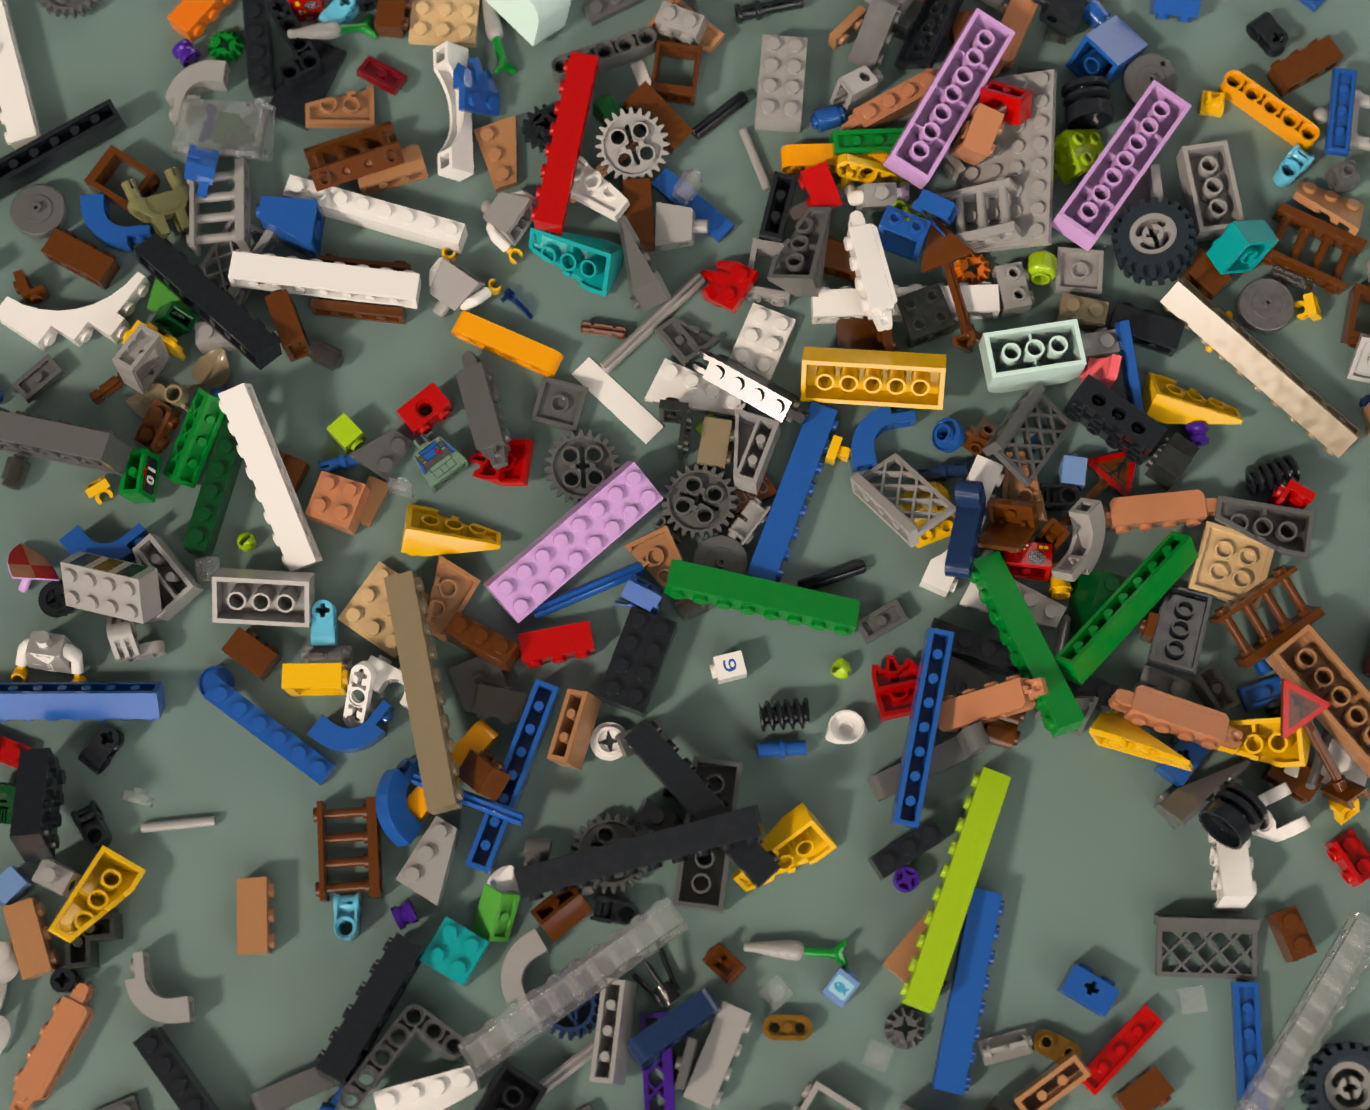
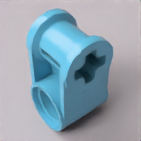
(340, 12)
(1294, 164)
(324, 629)
(346, 912)

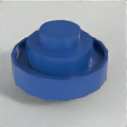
(948, 435)
(210, 675)

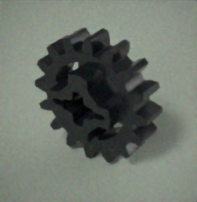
(536, 125)

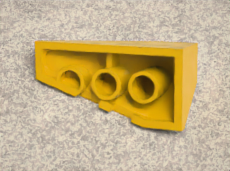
(1176, 405)
(433, 534)
(1122, 735)
(1263, 743)
(795, 841)
(101, 888)

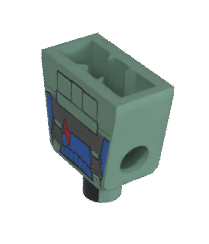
(438, 461)

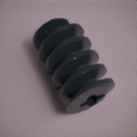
(1271, 472)
(784, 714)

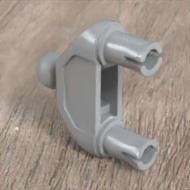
(1356, 142)

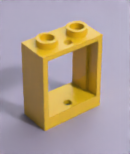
(315, 679)

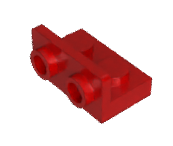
(1292, 495)
(1351, 857)

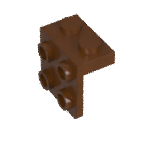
(863, 335)
(1010, 525)

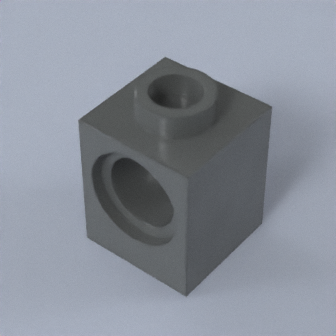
(1343, 176)

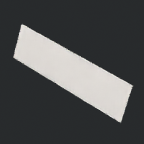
(617, 400)

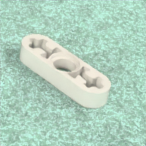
(366, 687)

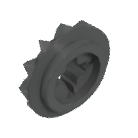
(896, 1037)

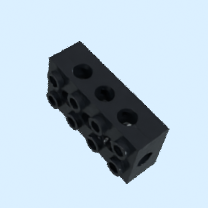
(1117, 414)

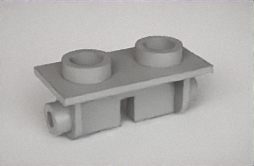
(755, 516)
(328, 654)
(1005, 1046)

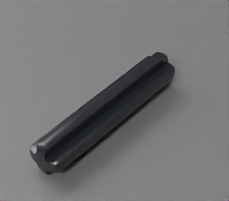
(719, 115)
(833, 575)

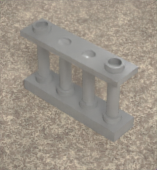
(239, 215)
(985, 234)

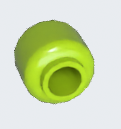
(1042, 267)

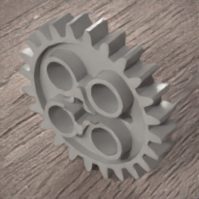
(652, 139)

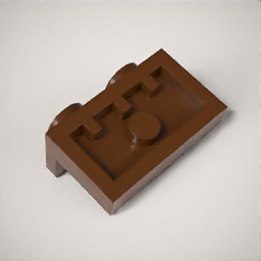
(158, 425)

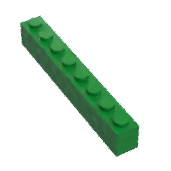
(761, 597)
(1126, 607)
(1026, 643)

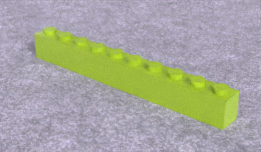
(955, 891)

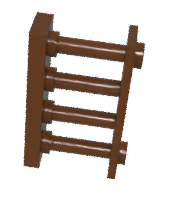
(353, 156)
(1327, 234)
(359, 311)
(1287, 627)
(370, 860)

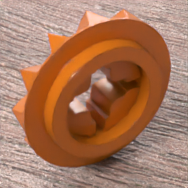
(982, 271)

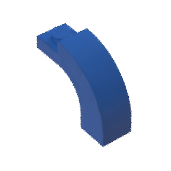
(96, 214)
(875, 423)
(121, 549)
(352, 739)
(392, 805)

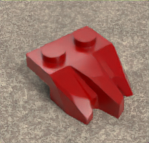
(728, 284)
(512, 475)
(894, 687)

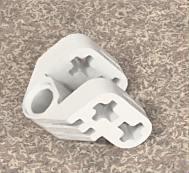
(1285, 831)

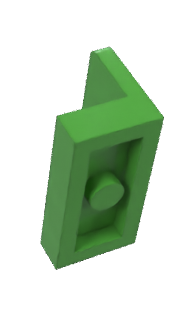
(496, 914)

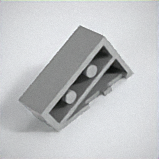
(175, 581)
(431, 861)

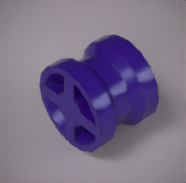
(186, 53)
(1197, 433)
(909, 877)
(404, 914)

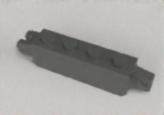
(483, 410)

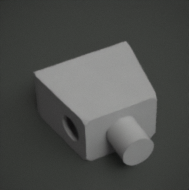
(856, 88)
(677, 226)
(56, 877)

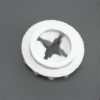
(599, 735)

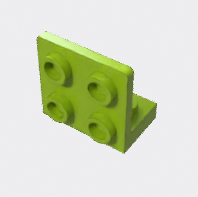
(1076, 152)

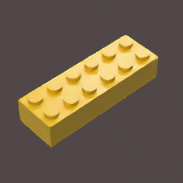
(873, 378)

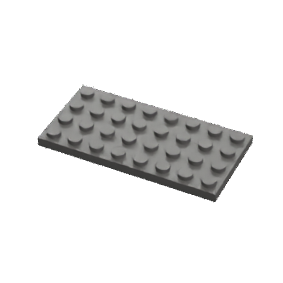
(1028, 159)

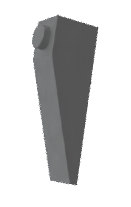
(802, 259)
(644, 283)
(1275, 526)
(1187, 801)

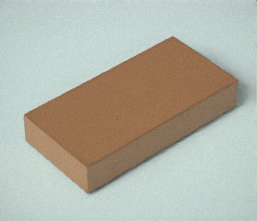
(375, 500)

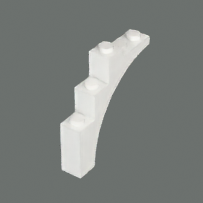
(78, 324)

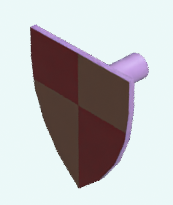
(29, 565)

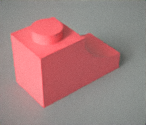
(1102, 369)

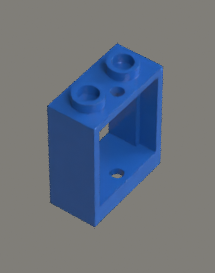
(913, 231)

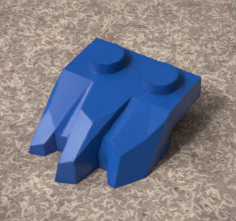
(476, 88)

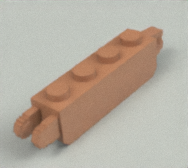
(1018, 18)
(891, 104)
(1158, 510)
(990, 703)
(1176, 717)
(54, 1048)

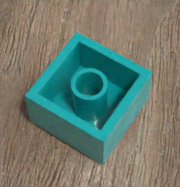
(1242, 246)
(455, 951)

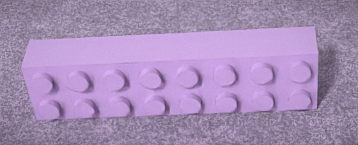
(949, 98)
(1120, 165)
(573, 541)

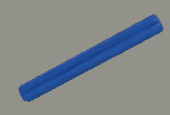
(588, 590)
(484, 804)

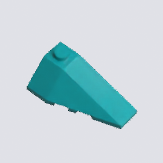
(586, 259)

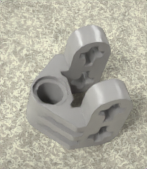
(124, 641)

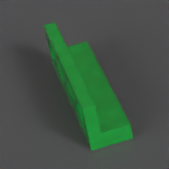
(864, 141)
(197, 438)

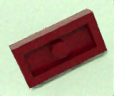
(382, 75)

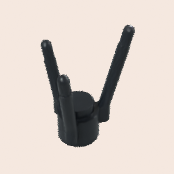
(667, 992)

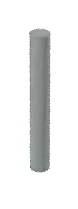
(754, 157)
(178, 824)

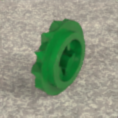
(235, 44)

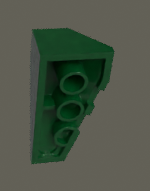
(1089, 595)

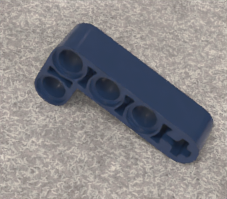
(966, 528)
(672, 1028)

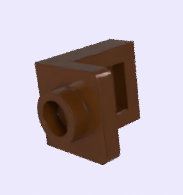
(24, 287)
(1148, 626)
(723, 963)

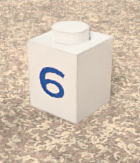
(728, 667)

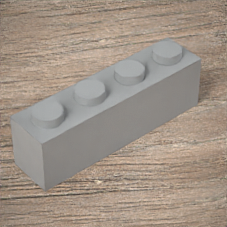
(613, 1033)
(717, 1054)

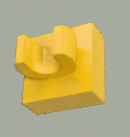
(1211, 103)
(1312, 307)
(837, 451)
(97, 487)
(1343, 814)

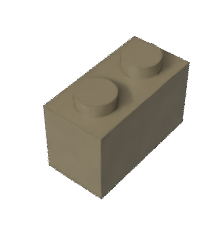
(1089, 312)
(714, 443)

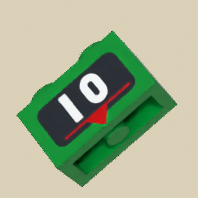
(141, 477)

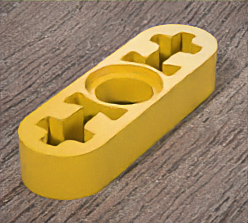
(858, 164)

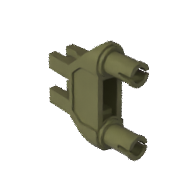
(161, 207)

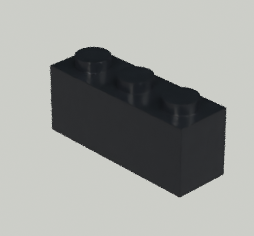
(778, 207)
(1148, 328)
(906, 849)

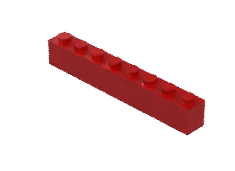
(566, 142)

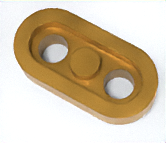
(787, 1027)
(1057, 1046)

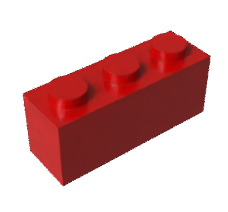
(556, 644)

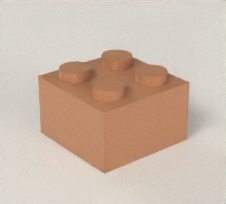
(977, 134)
(337, 502)

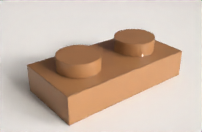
(843, 31)

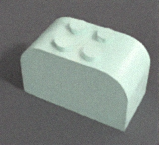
(533, 18)
(1031, 355)

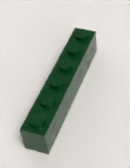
(214, 494)

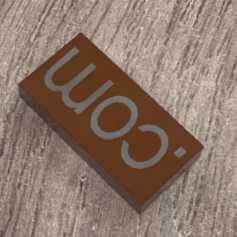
(765, 492)

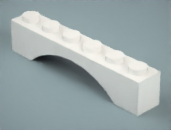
(456, 156)
(991, 476)

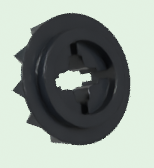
(46, 599)

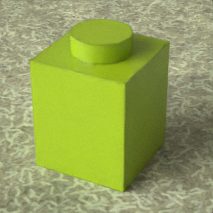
(346, 433)

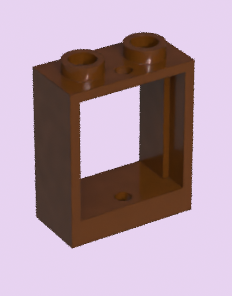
(670, 92)
(107, 166)
(1358, 294)
(288, 324)

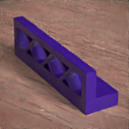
(667, 1062)

